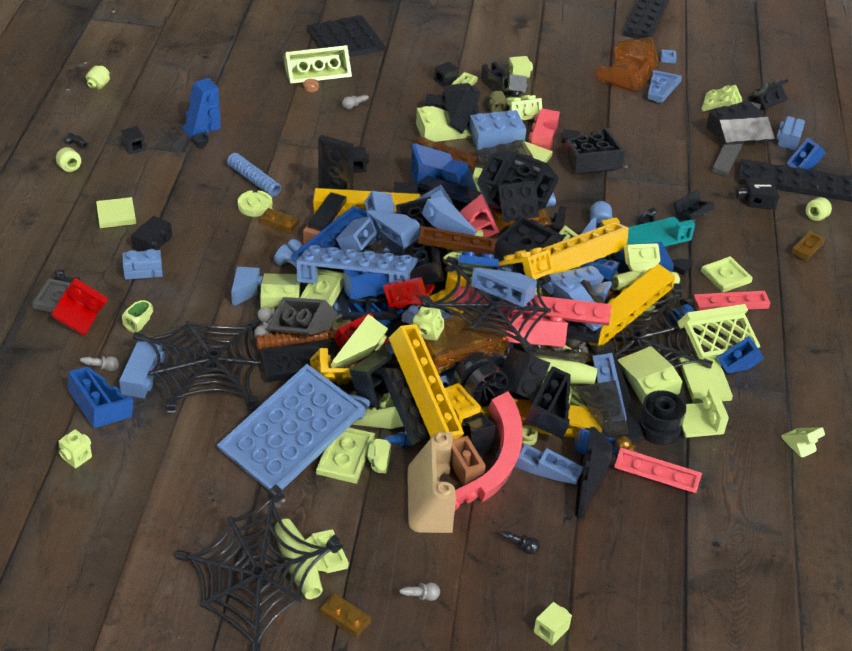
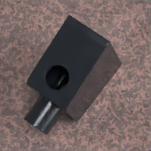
(759, 193)

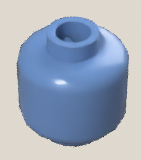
(601, 212)

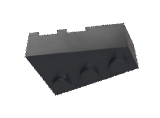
(367, 374)
(552, 404)
(480, 432)

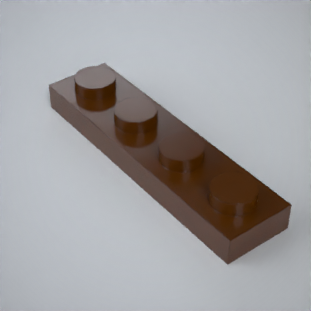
(458, 155)
(456, 241)

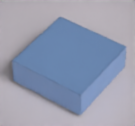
(668, 56)

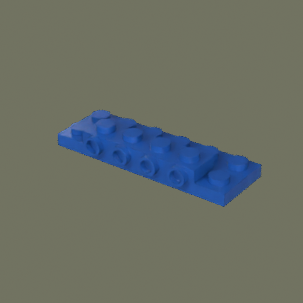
(328, 236)

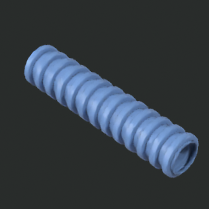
(254, 174)

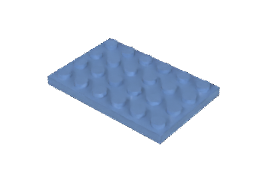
(291, 428)

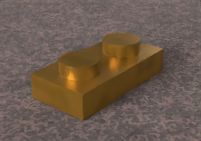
(279, 220)
(808, 245)
(345, 615)

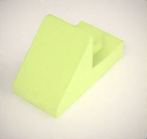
(803, 439)

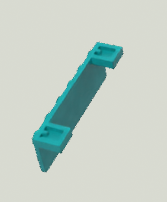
(667, 231)

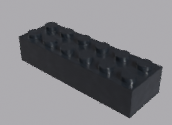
(429, 258)

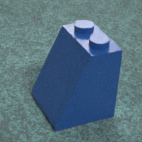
(427, 162)

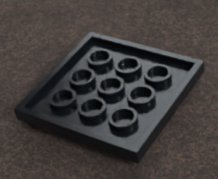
(348, 32)

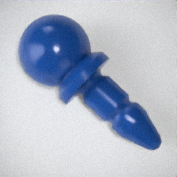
(400, 439)

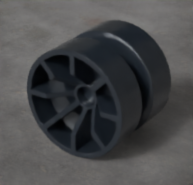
(481, 378)
(662, 417)

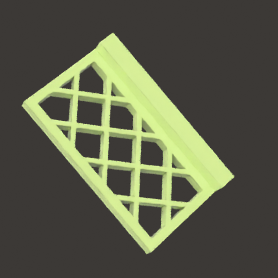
(715, 318)

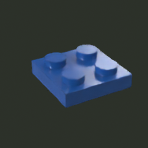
(484, 260)

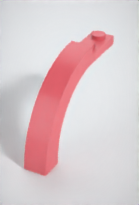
(510, 431)

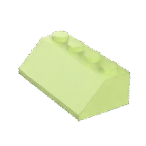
(317, 64)

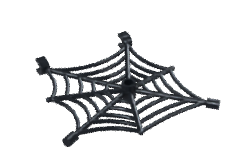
(494, 305)
(637, 335)
(211, 358)
(258, 571)

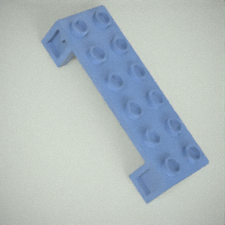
(396, 266)

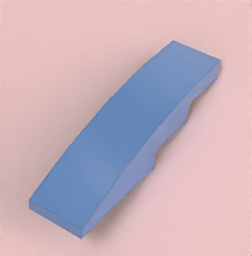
(547, 464)

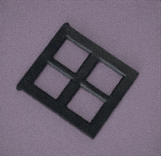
(346, 315)

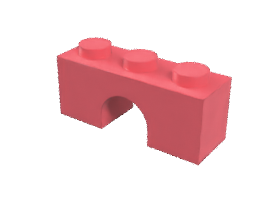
(544, 128)

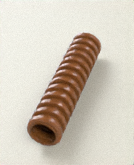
(291, 338)

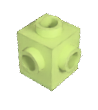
(429, 322)
(75, 448)

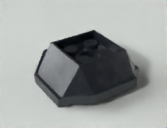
(512, 168)
(523, 235)

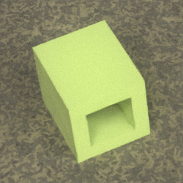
(520, 66)
(552, 623)

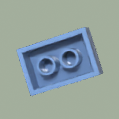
(496, 128)

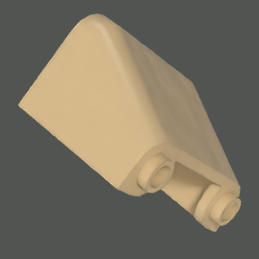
(429, 500)

